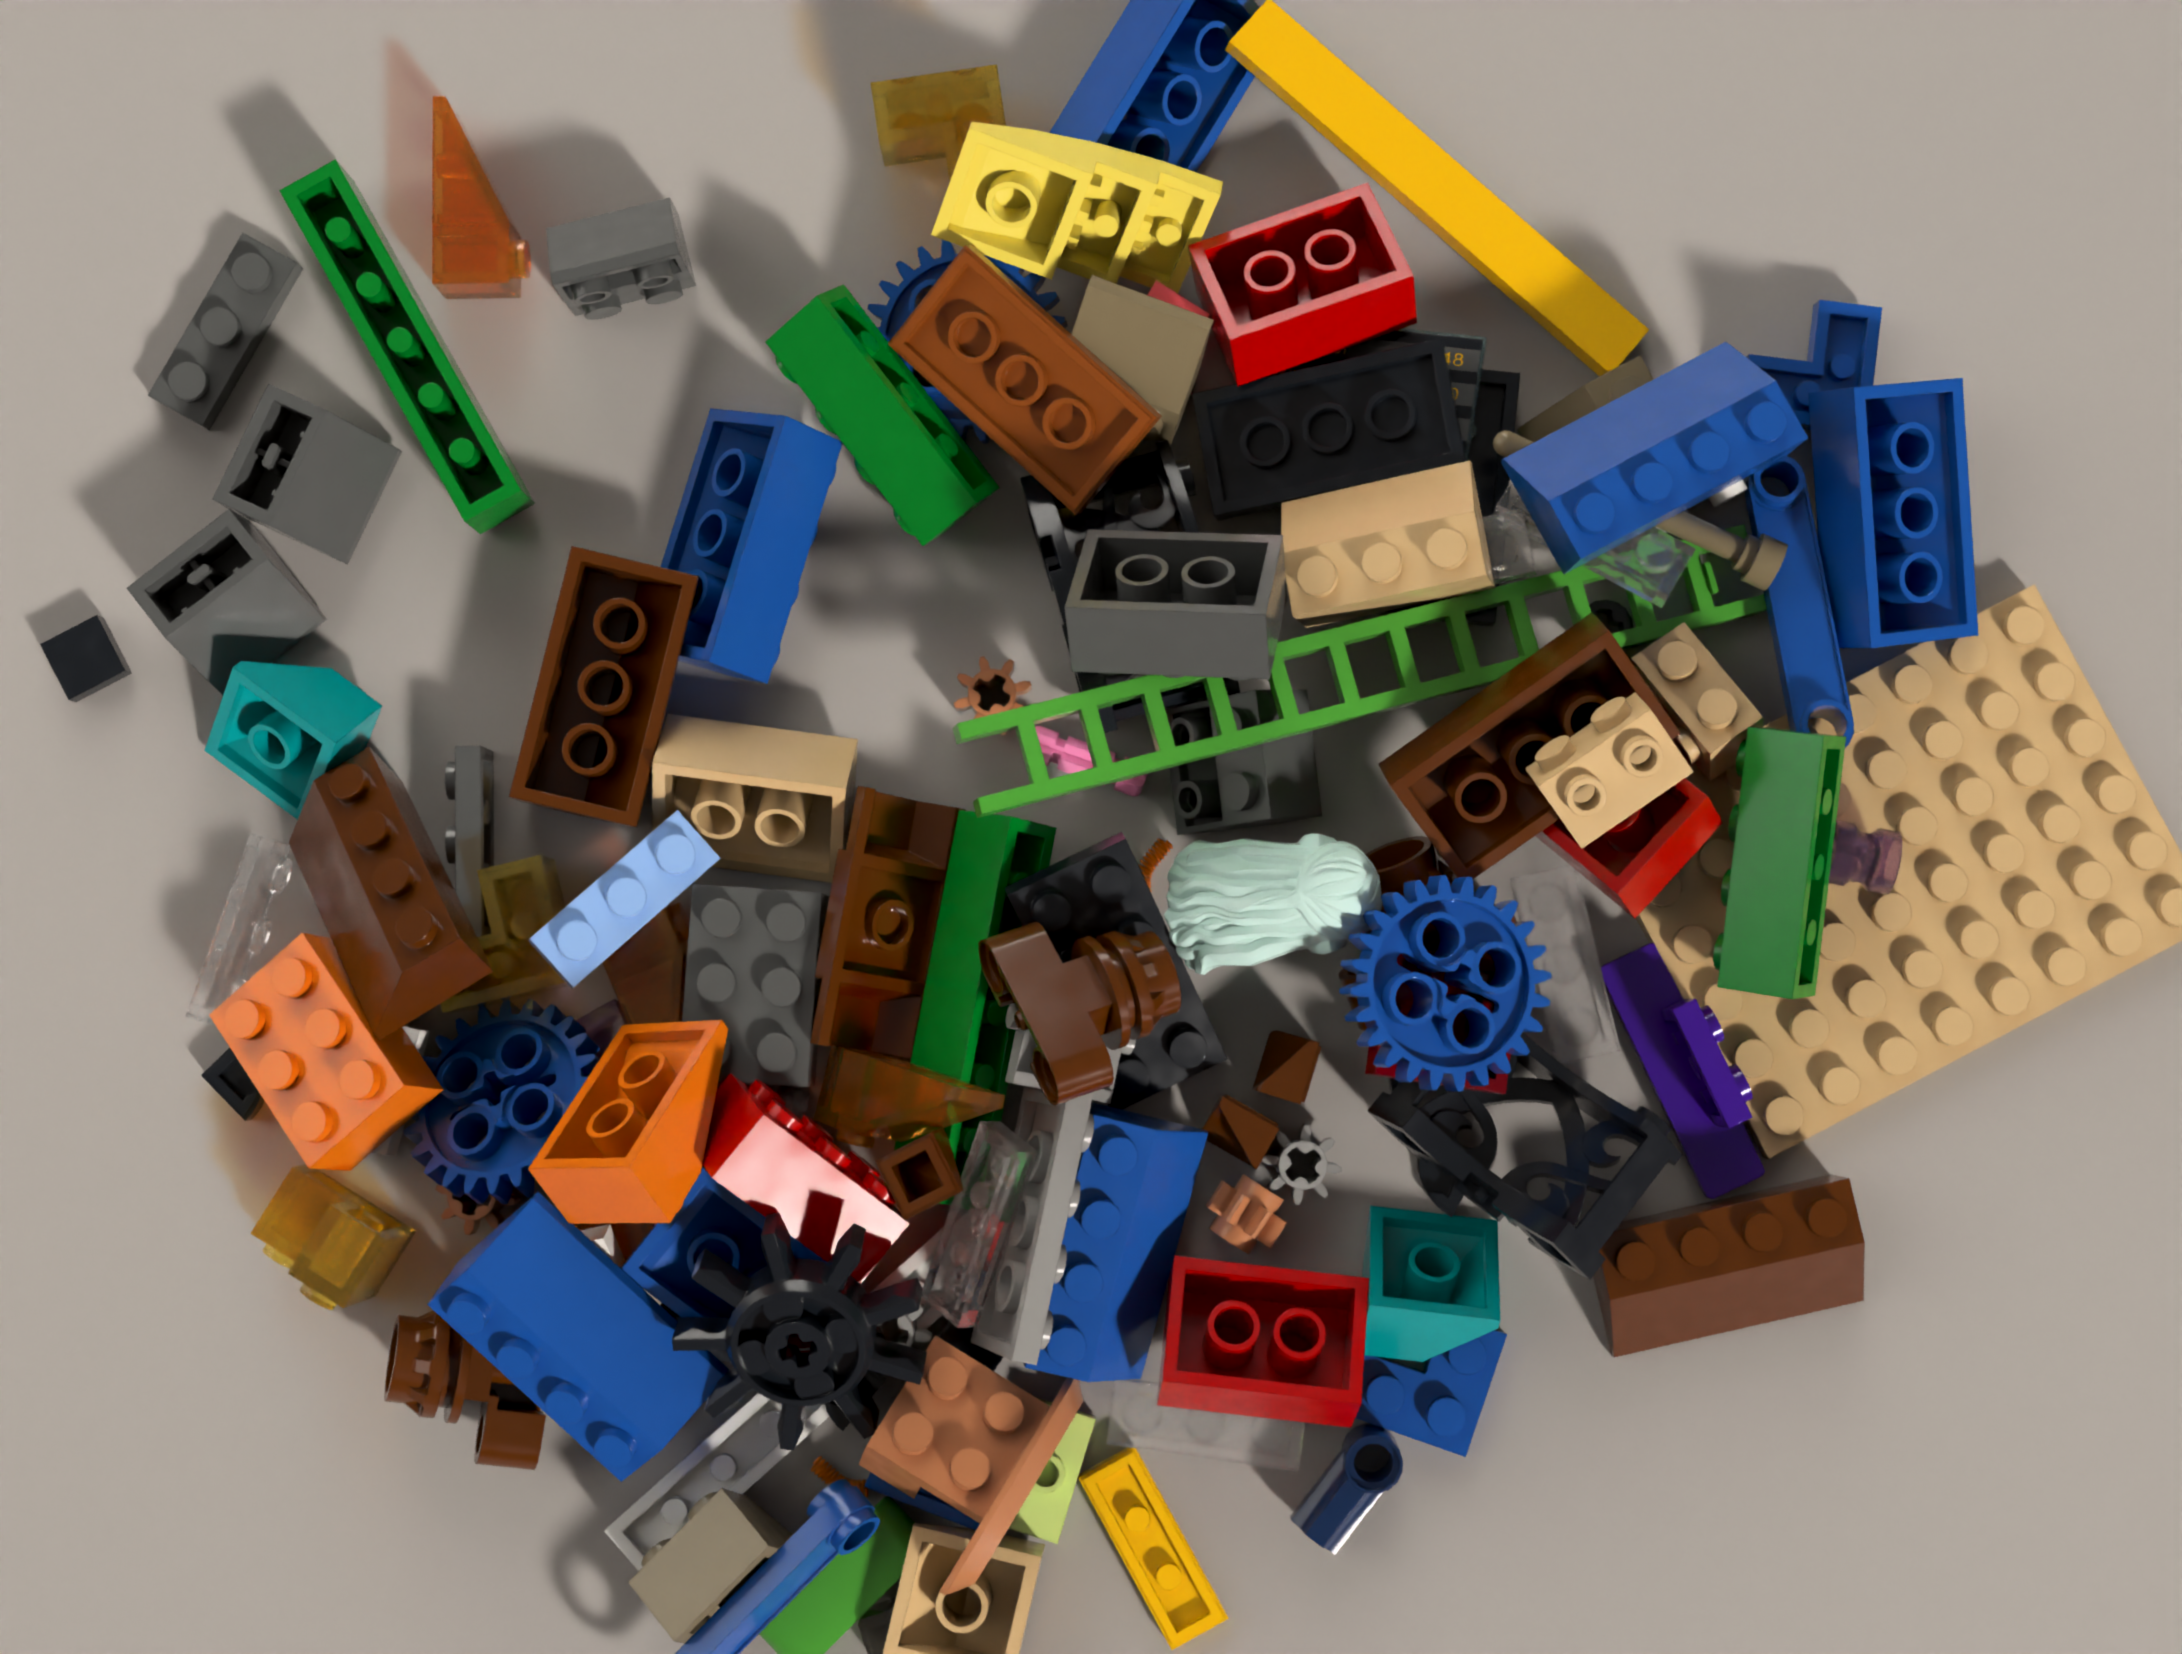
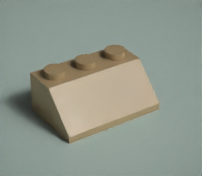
(1385, 545)
(758, 793)

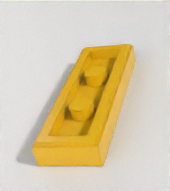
(1153, 1547)

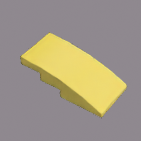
(1074, 206)

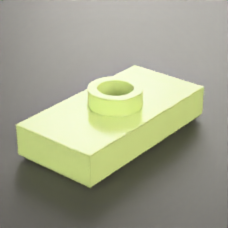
(1050, 1497)

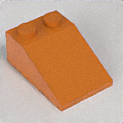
(636, 1126)

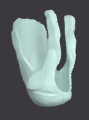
(1267, 899)

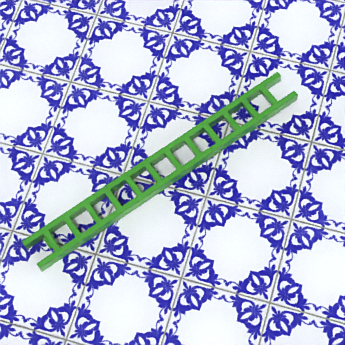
(1697, 577)

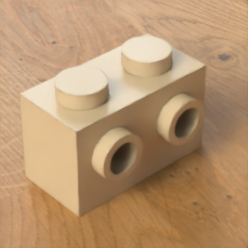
(1698, 699)
(1608, 768)

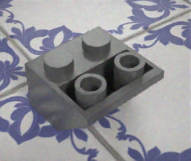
(620, 259)
(307, 474)
(226, 599)
(1245, 786)

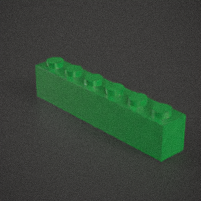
(407, 347)
(959, 1019)

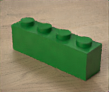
(881, 414)
(1779, 862)

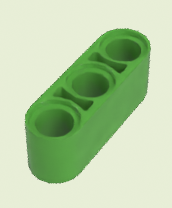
(844, 1588)

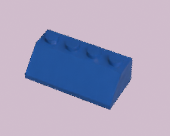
(1162, 81)
(1653, 454)
(1894, 512)
(748, 535)
(1120, 1244)
(576, 1336)

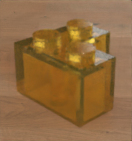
(932, 113)
(518, 903)
(330, 1238)

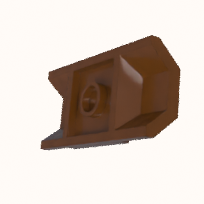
(882, 923)

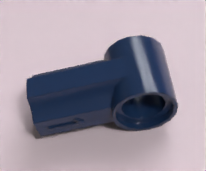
(1345, 1491)

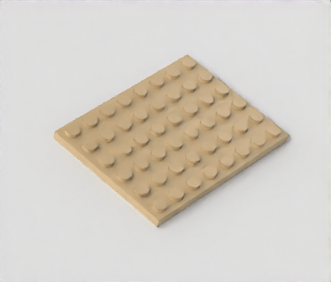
(2015, 890)

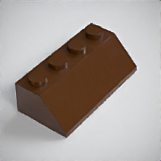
(603, 687)
(1468, 770)
(384, 894)
(1731, 1264)

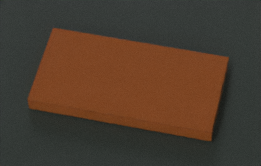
(1024, 379)

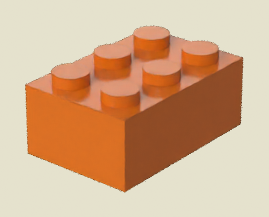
(318, 1058)

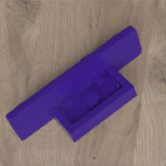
(1686, 1070)

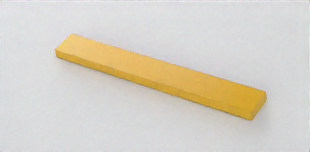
(1436, 188)

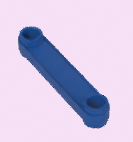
(1800, 604)
(837, 1524)

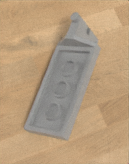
(1017, 1310)

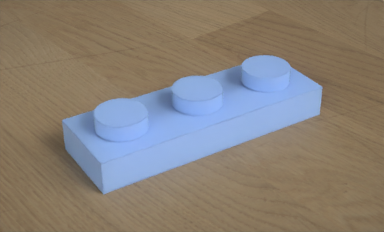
(624, 899)

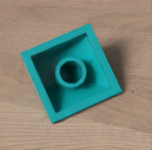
(289, 727)
(1428, 1282)

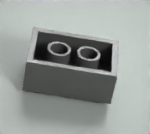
(1177, 604)
(755, 970)

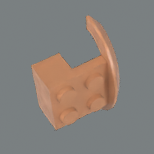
(970, 1445)

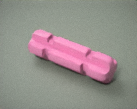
(1073, 756)

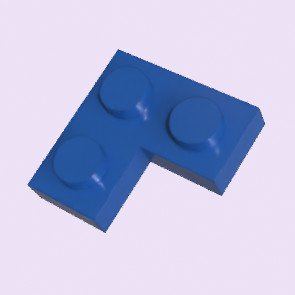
(1838, 357)
(1435, 1403)

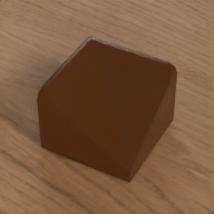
(1287, 1066)
(1240, 1130)
(921, 1173)

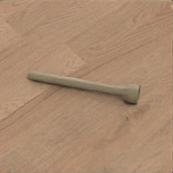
(1751, 556)

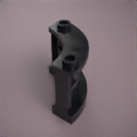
(1060, 531)
(1551, 1222)

